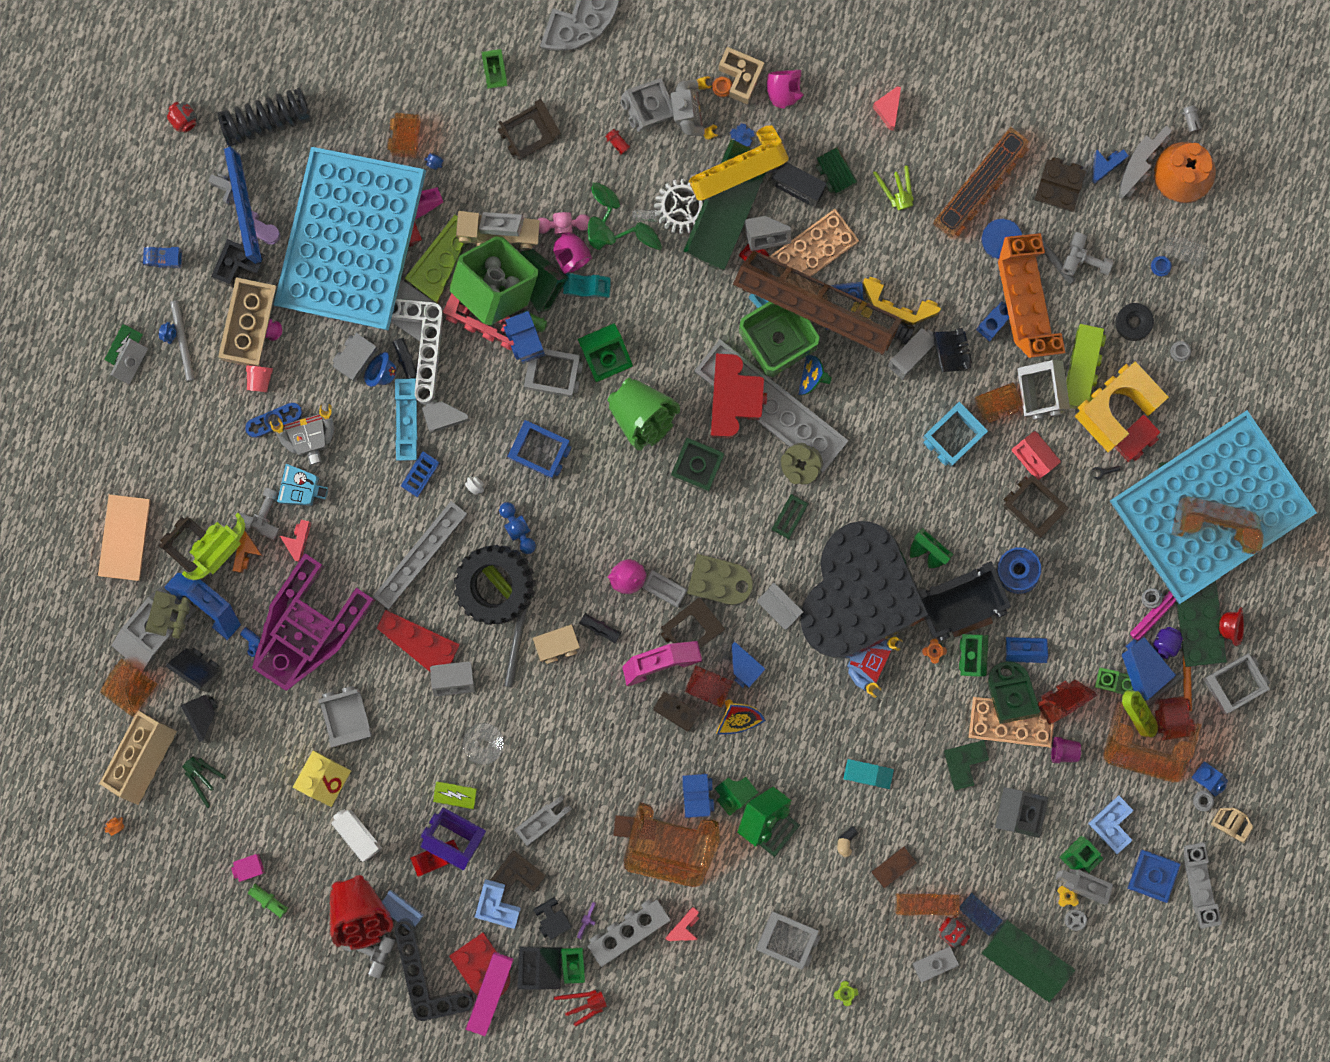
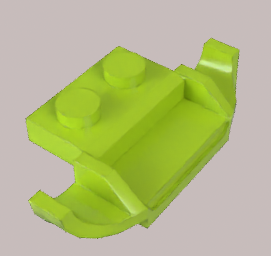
(215, 548)

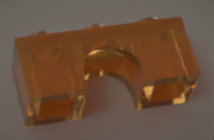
(926, 904)

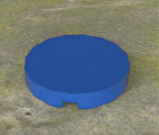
(994, 235)

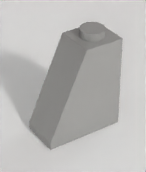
(912, 353)

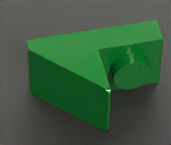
(573, 965)

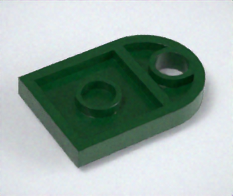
(1012, 694)

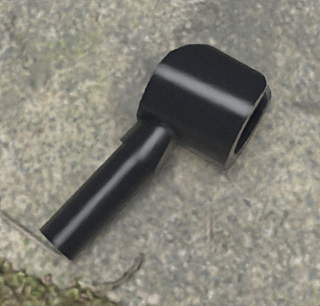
(1105, 471)

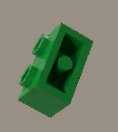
(973, 655)

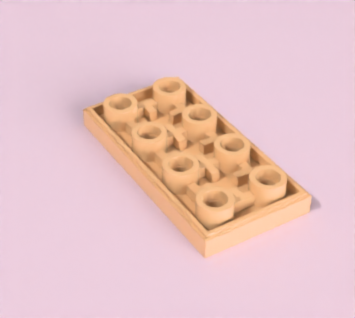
(817, 245)
(124, 537)
(985, 726)

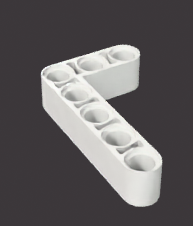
(425, 343)

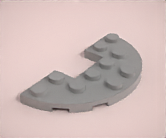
(581, 27)

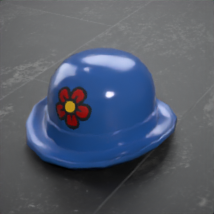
(380, 370)

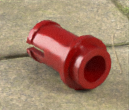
(617, 141)

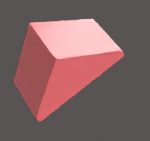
(888, 106)

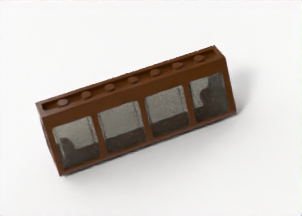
(817, 302)

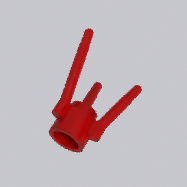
(595, 1002)

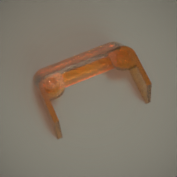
(1123, 754)

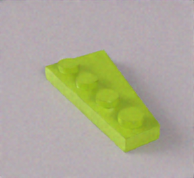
(437, 263)

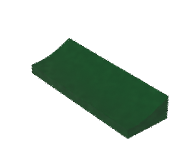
(723, 218)

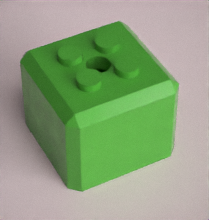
(477, 296)
(763, 323)

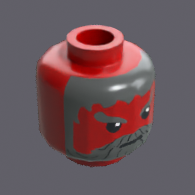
(182, 117)
(954, 931)

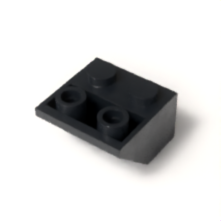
(539, 967)

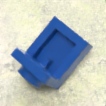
(1210, 779)

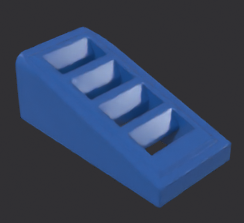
(435, 464)

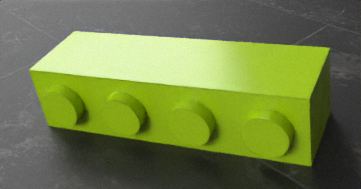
(1083, 364)

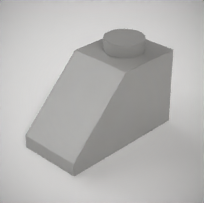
(766, 233)
(442, 416)

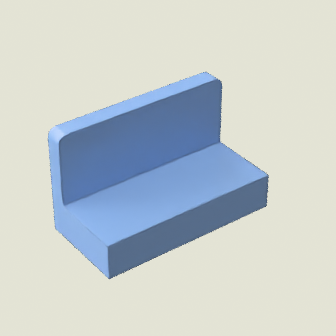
(401, 909)

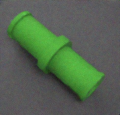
(268, 900)

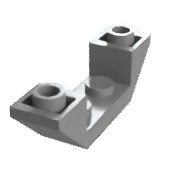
(1200, 887)

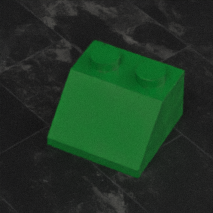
(605, 352)

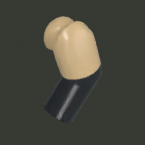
(844, 841)

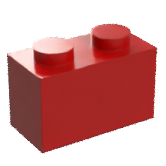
(1140, 435)

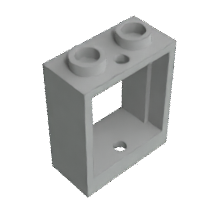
(573, 385)
(1028, 392)
(1219, 695)

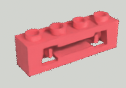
(451, 312)

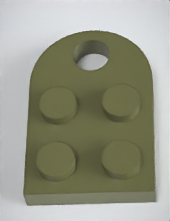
(717, 580)

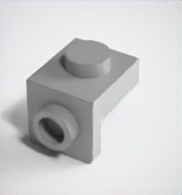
(222, 182)

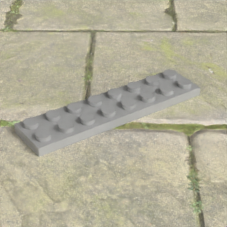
(783, 413)

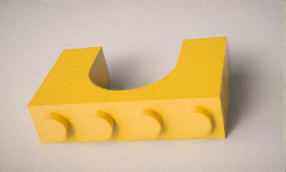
(1097, 415)

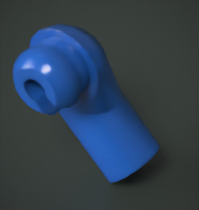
(252, 639)

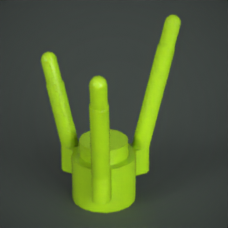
(902, 199)

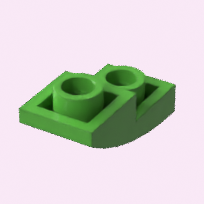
(1113, 681)

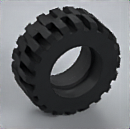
(467, 584)

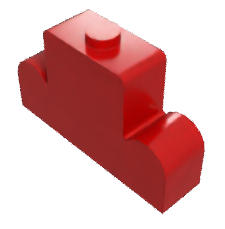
(734, 396)

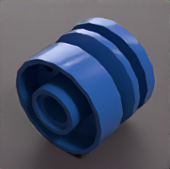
(1019, 558)

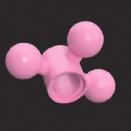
(563, 223)

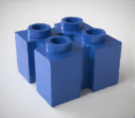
(525, 338)
(696, 795)

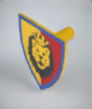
(739, 718)

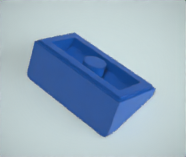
(1027, 650)

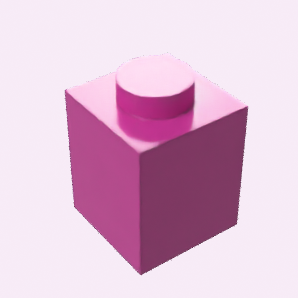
(248, 868)

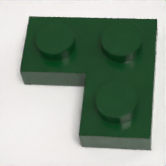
(960, 758)

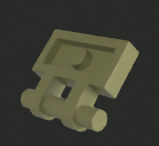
(160, 615)

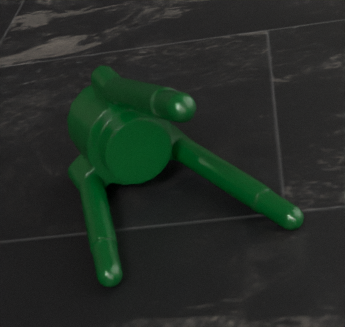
(194, 768)

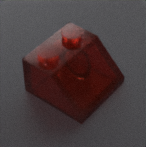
(1064, 700)

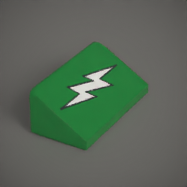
(120, 341)

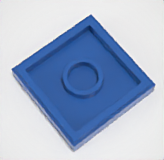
(1154, 876)

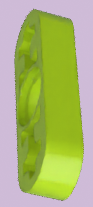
(1145, 723)

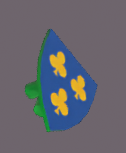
(812, 375)

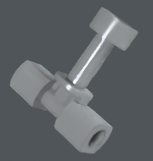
(1078, 256)
(259, 521)
(378, 955)

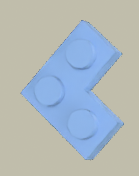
(1107, 824)
(492, 909)

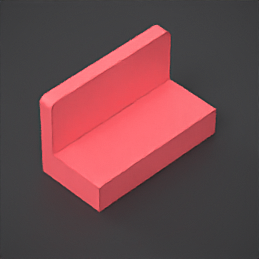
(1036, 455)

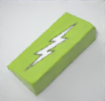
(455, 795)

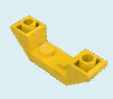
(926, 309)

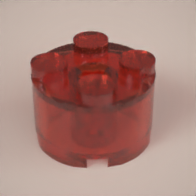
(708, 686)
(1174, 718)

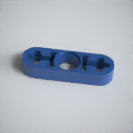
(261, 431)

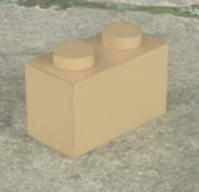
(556, 644)

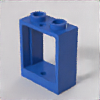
(520, 441)

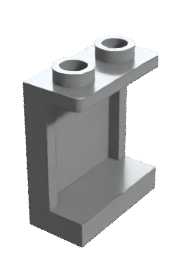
(345, 717)

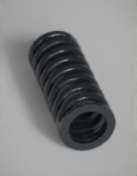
(231, 132)

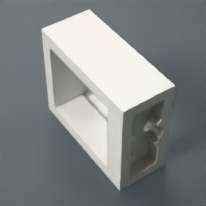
(356, 834)

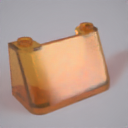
(1194, 511)

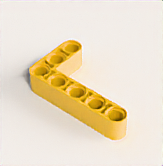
(742, 167)

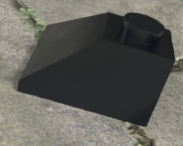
(201, 716)

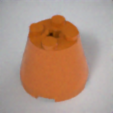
(1177, 180)

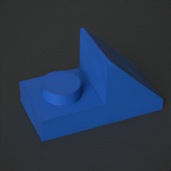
(1102, 167)

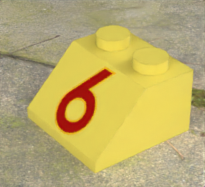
(322, 778)

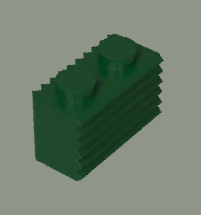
(836, 172)

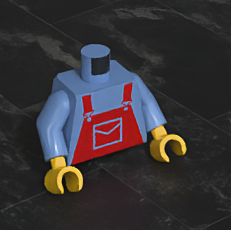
(868, 665)

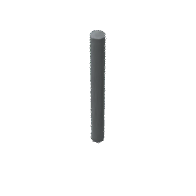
(515, 650)

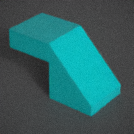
(587, 286)
(868, 774)

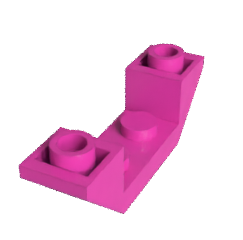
(661, 658)

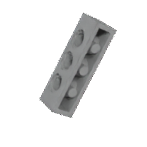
(605, 955)

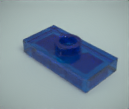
(980, 914)

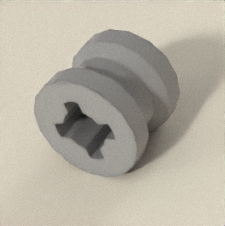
(1077, 918)

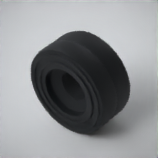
(1145, 317)

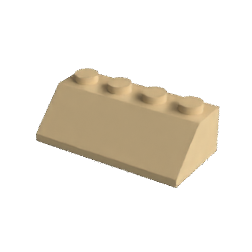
(247, 322)
(138, 758)

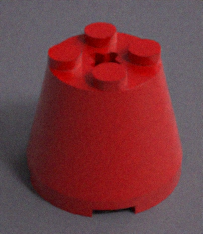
(357, 914)

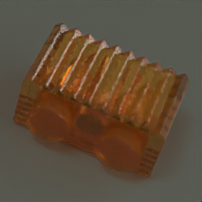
(405, 135)
(997, 402)

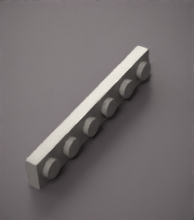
(420, 555)

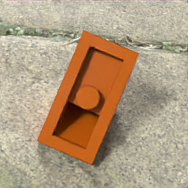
(247, 547)

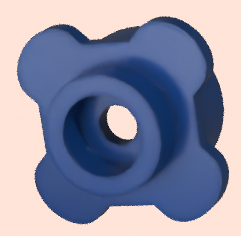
(167, 332)

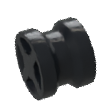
(904, 333)

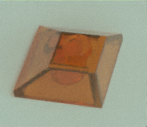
(127, 687)

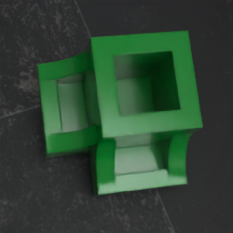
(735, 794)
(1081, 855)

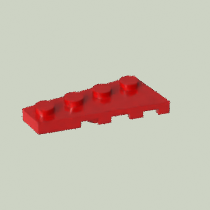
(419, 643)

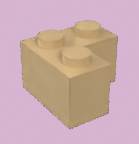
(746, 73)

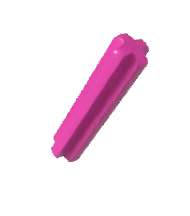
(1153, 617)

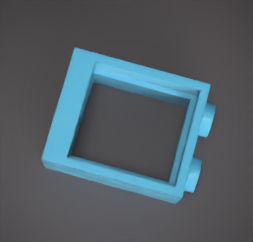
(969, 420)

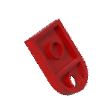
(473, 961)

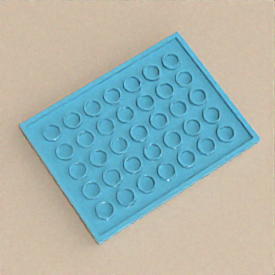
(350, 238)
(1228, 468)

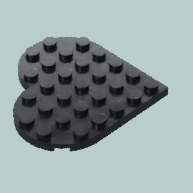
(863, 593)

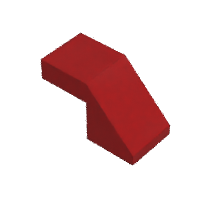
(427, 862)

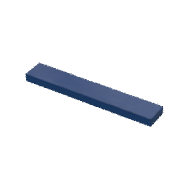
(242, 205)

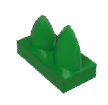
(926, 542)

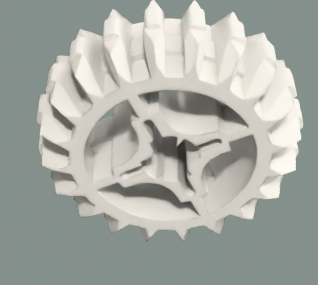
(674, 211)

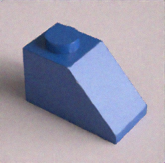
(745, 666)

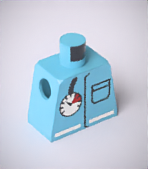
(300, 487)

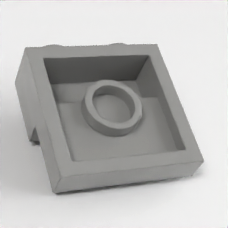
(647, 104)

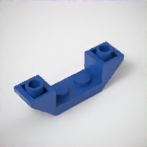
(207, 600)

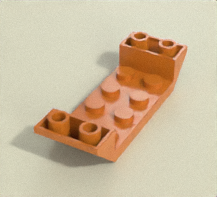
(1026, 297)

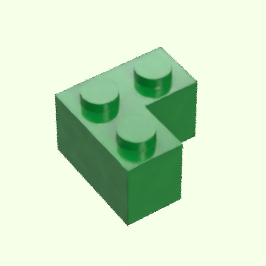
(762, 815)

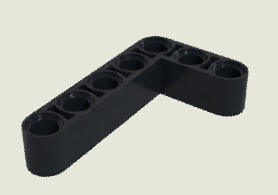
(420, 979)

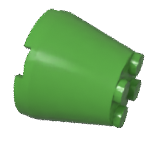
(642, 412)

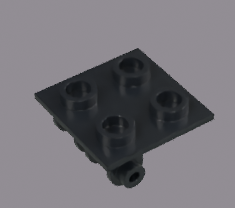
(950, 350)

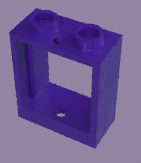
(459, 826)

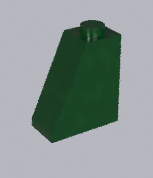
(548, 282)

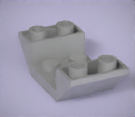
(138, 644)

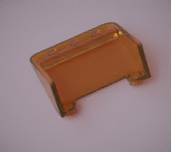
(670, 850)

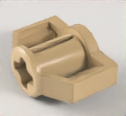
(1227, 827)

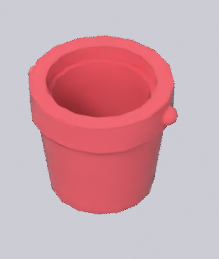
(258, 378)

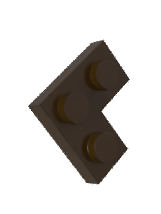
(520, 869)

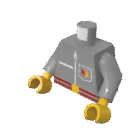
(687, 108)
(307, 435)

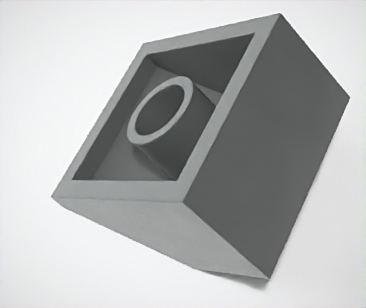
(1021, 812)

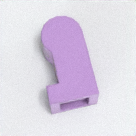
(265, 233)

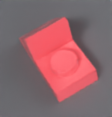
(297, 546)
(680, 932)

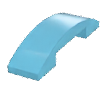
(406, 420)

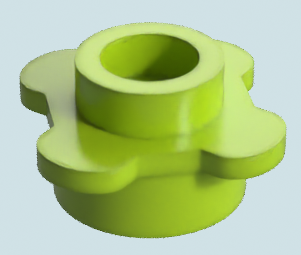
(844, 987)

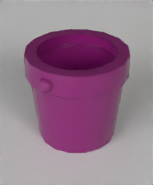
(1065, 750)

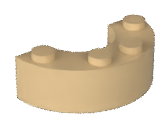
(468, 231)

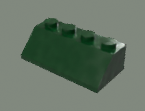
(1028, 961)

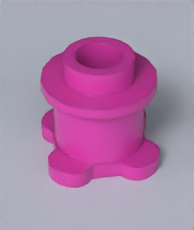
(274, 330)

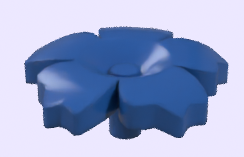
(742, 135)

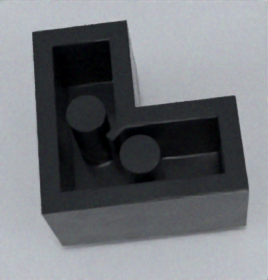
(233, 261)

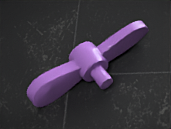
(586, 921)

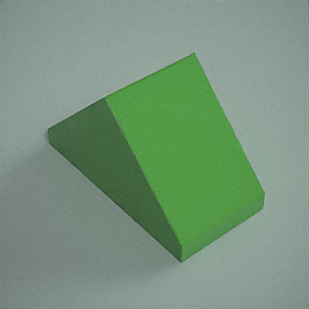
(494, 68)

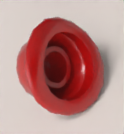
(1232, 626)

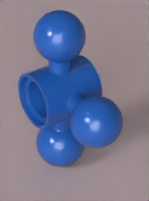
(517, 528)

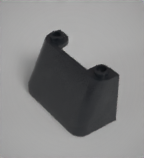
(964, 601)

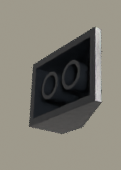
(195, 669)

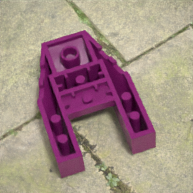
(299, 637)

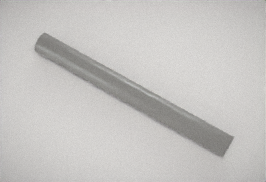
(182, 340)

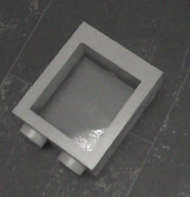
(789, 940)

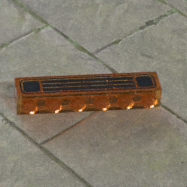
(981, 182)

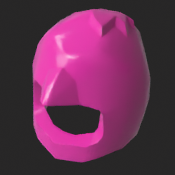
(784, 87)
(571, 252)
(627, 576)

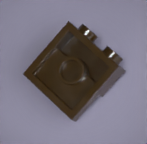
(1060, 184)

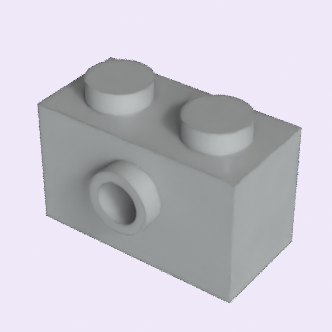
(354, 357)

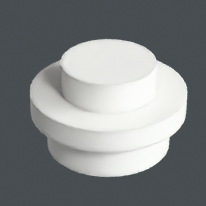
(474, 485)

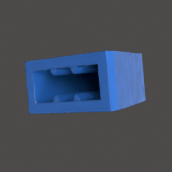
(1146, 668)

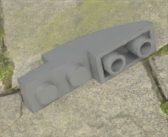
(1137, 166)

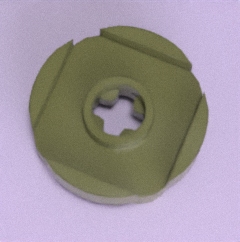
(797, 474)

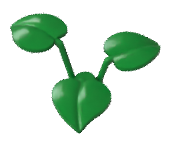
(600, 234)

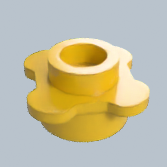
(1063, 901)

